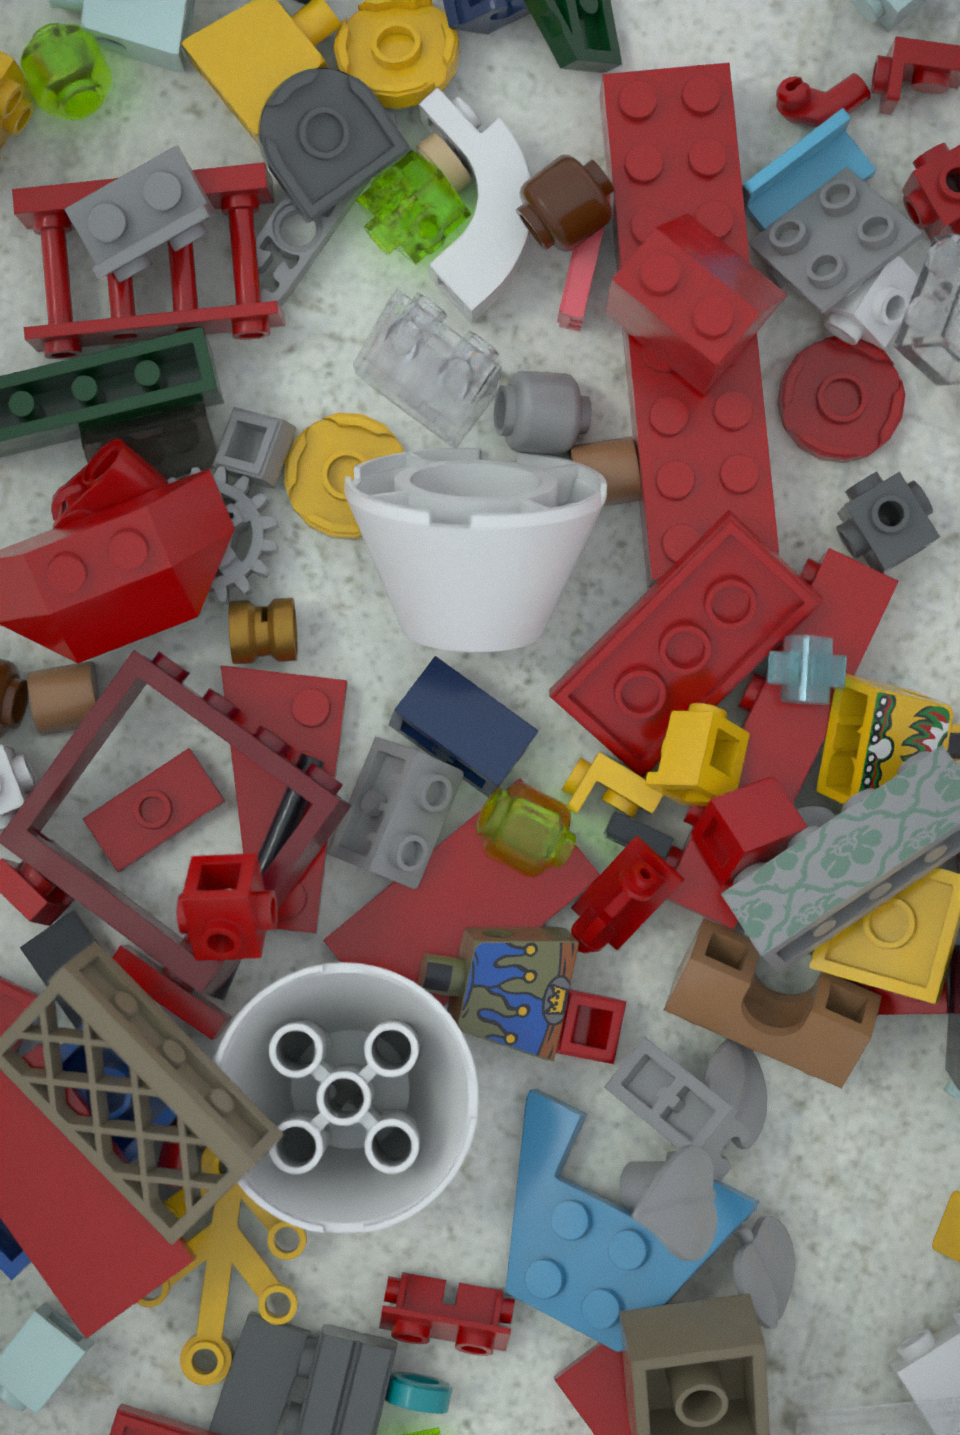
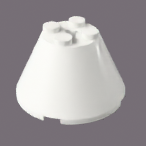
(352, 1162)

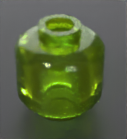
(66, 71)
(525, 829)

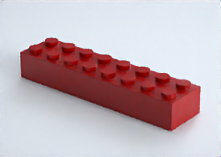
(697, 454)

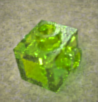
(411, 208)

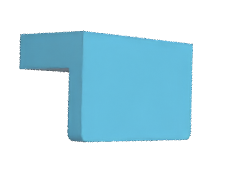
(803, 171)

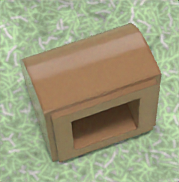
(617, 463)
(62, 696)

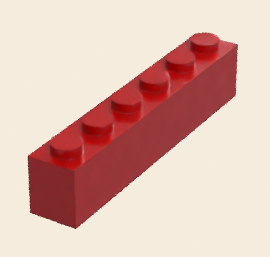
(783, 734)

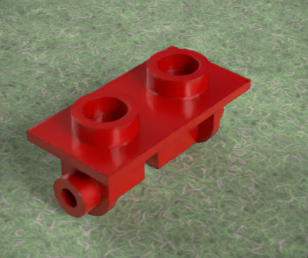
(623, 897)
(423, 1316)

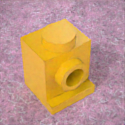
(699, 756)

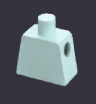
(138, 28)

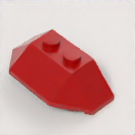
(117, 570)

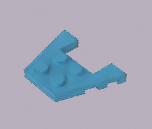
(582, 1252)

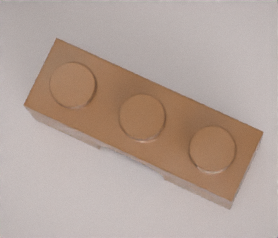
(810, 1031)

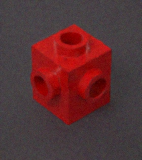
(928, 197)
(226, 921)

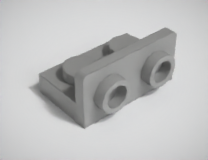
(140, 213)
(396, 812)

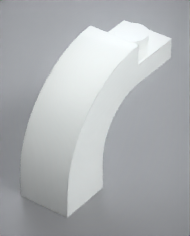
(492, 247)

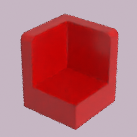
(746, 827)

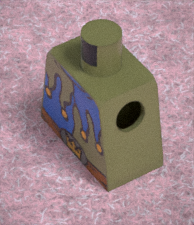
(507, 985)

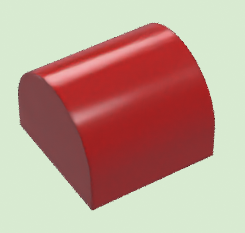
(591, 1026)

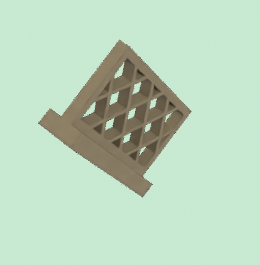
(161, 1065)

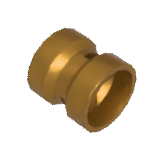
(263, 631)

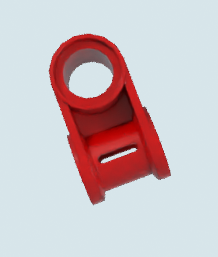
(108, 479)

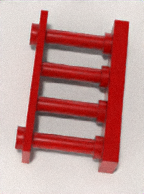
(233, 189)

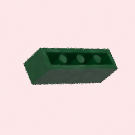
(105, 388)

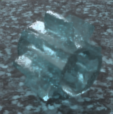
(807, 670)

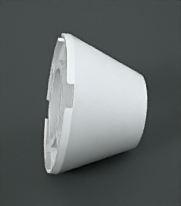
(473, 543)

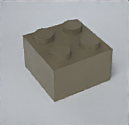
(695, 1368)

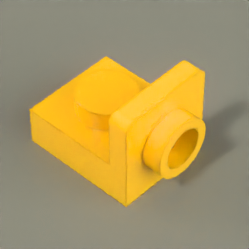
(623, 787)

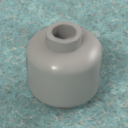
(541, 412)

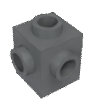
(903, 505)

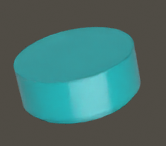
(418, 1393)

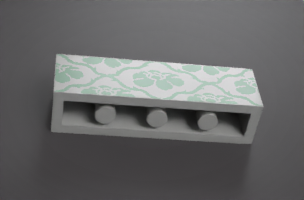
(851, 862)

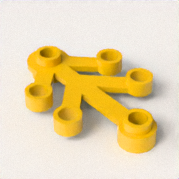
(225, 1246)

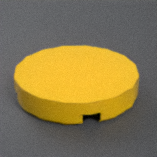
(398, 50)
(321, 461)

